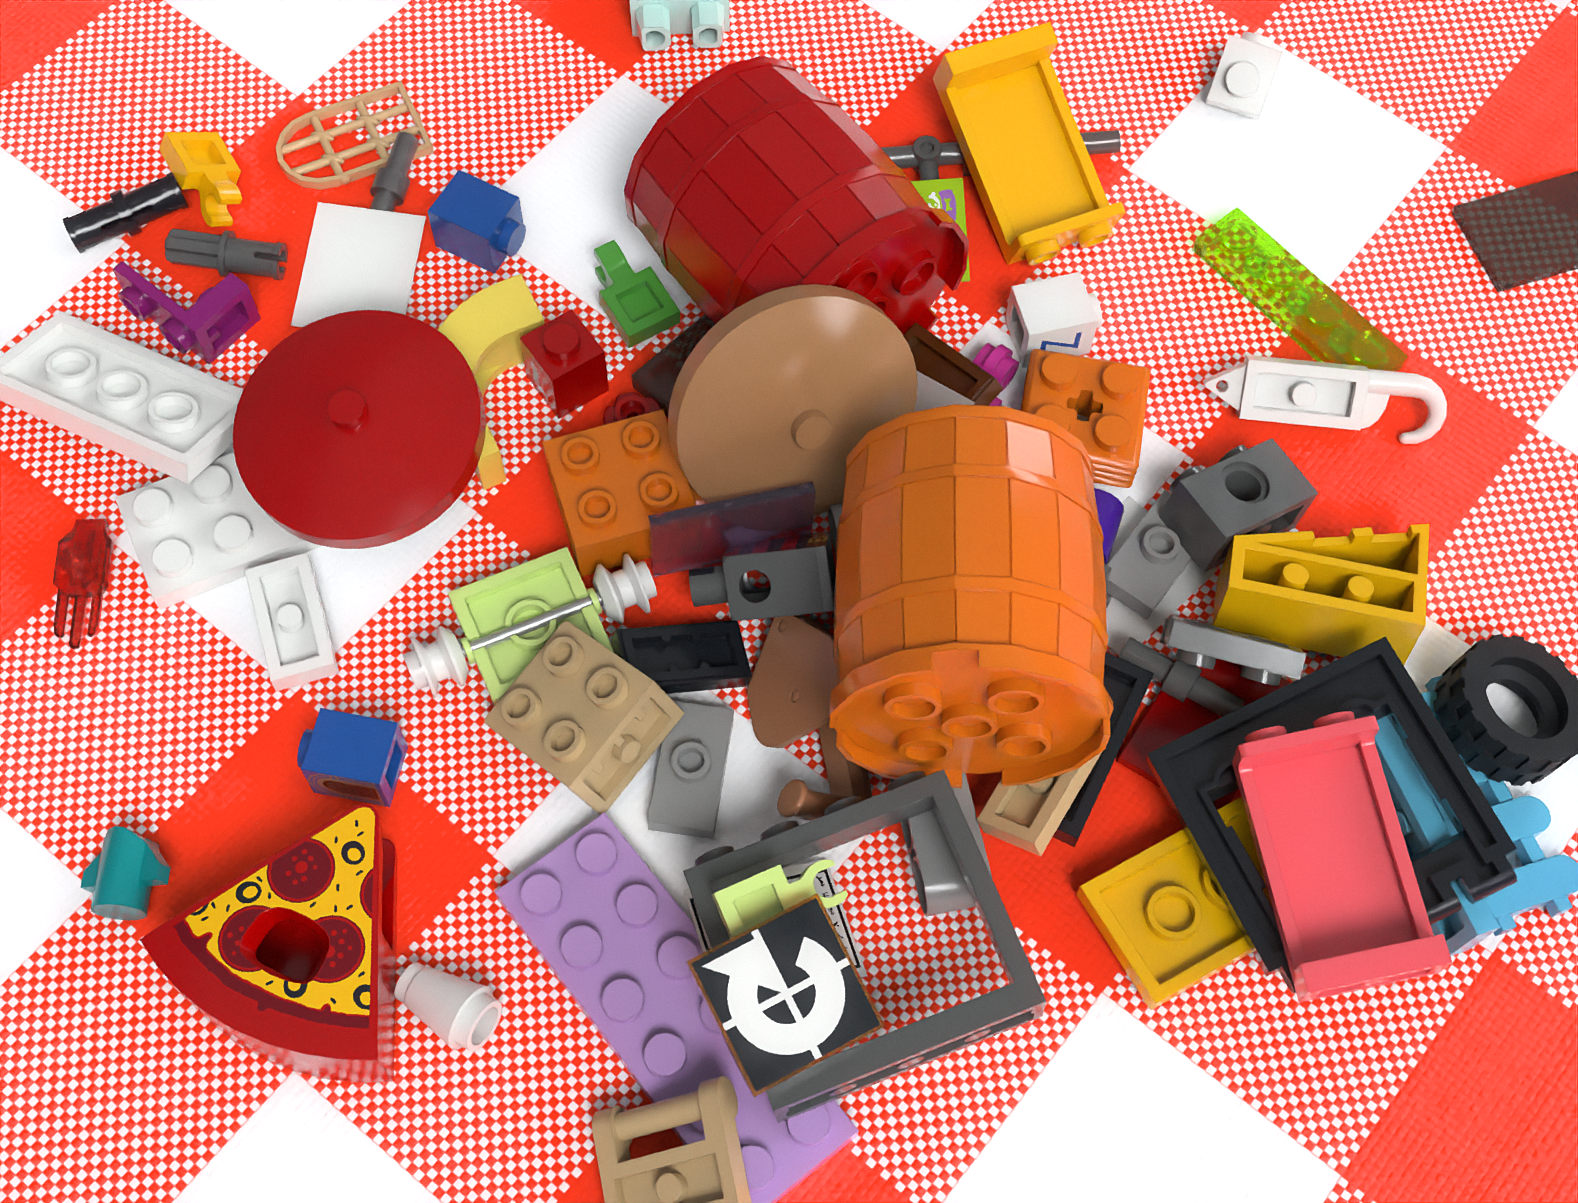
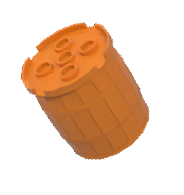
(970, 599)

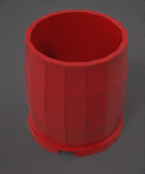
(778, 188)

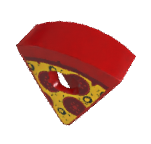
(299, 953)

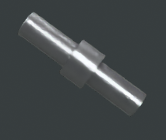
(392, 181)

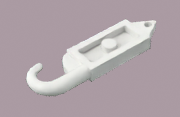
(1324, 394)

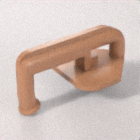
(791, 699)

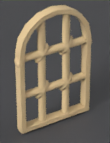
(325, 136)

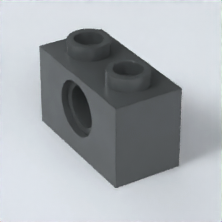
(1240, 495)

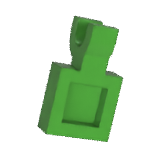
(632, 300)

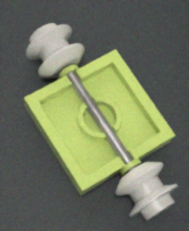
(518, 611)

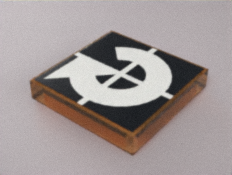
(784, 994)

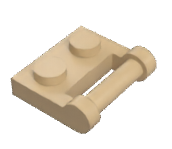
(685, 1174)

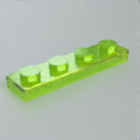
(1293, 296)

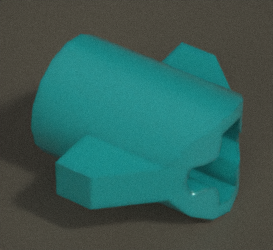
(125, 875)

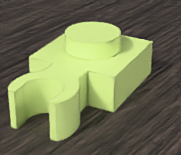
(767, 895)

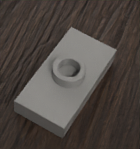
(1147, 563)
(692, 772)

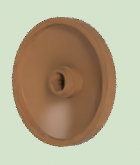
(788, 393)

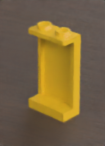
(1024, 146)

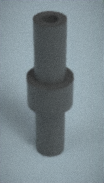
(1181, 679)

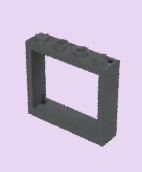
(921, 1040)

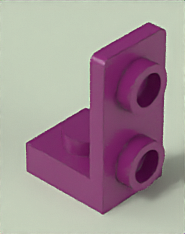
(207, 327)

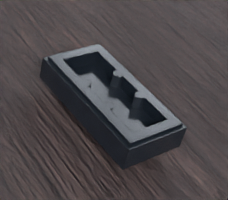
(687, 655)

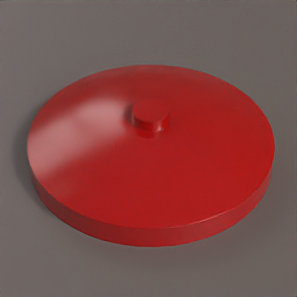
(359, 429)

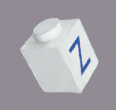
(1053, 316)

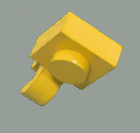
(204, 164)

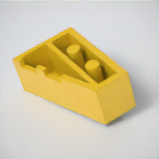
(1327, 590)

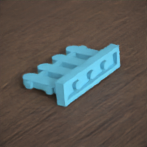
(1425, 824)

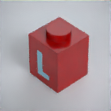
(565, 363)

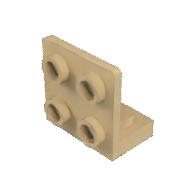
(585, 716)

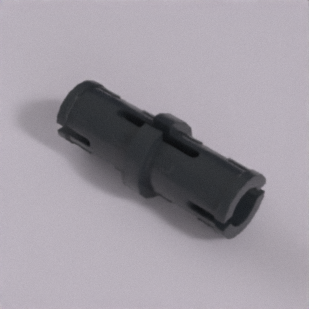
(125, 213)

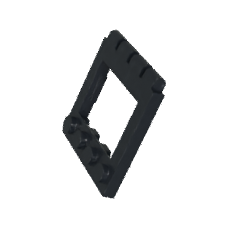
(1368, 683)

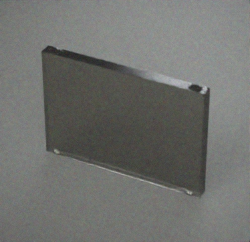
(1524, 231)

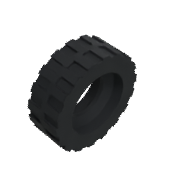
(1483, 736)

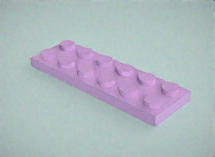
(622, 959)

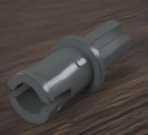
(226, 253)

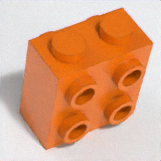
(611, 483)

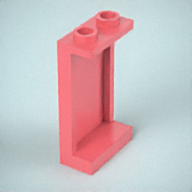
(1335, 858)

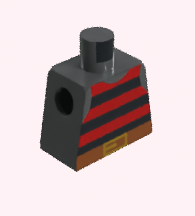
(798, 570)

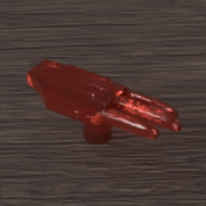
(82, 573)

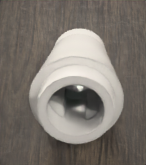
(451, 1006)

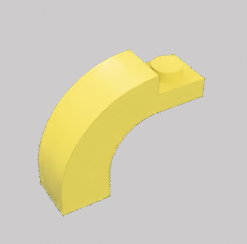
(488, 336)

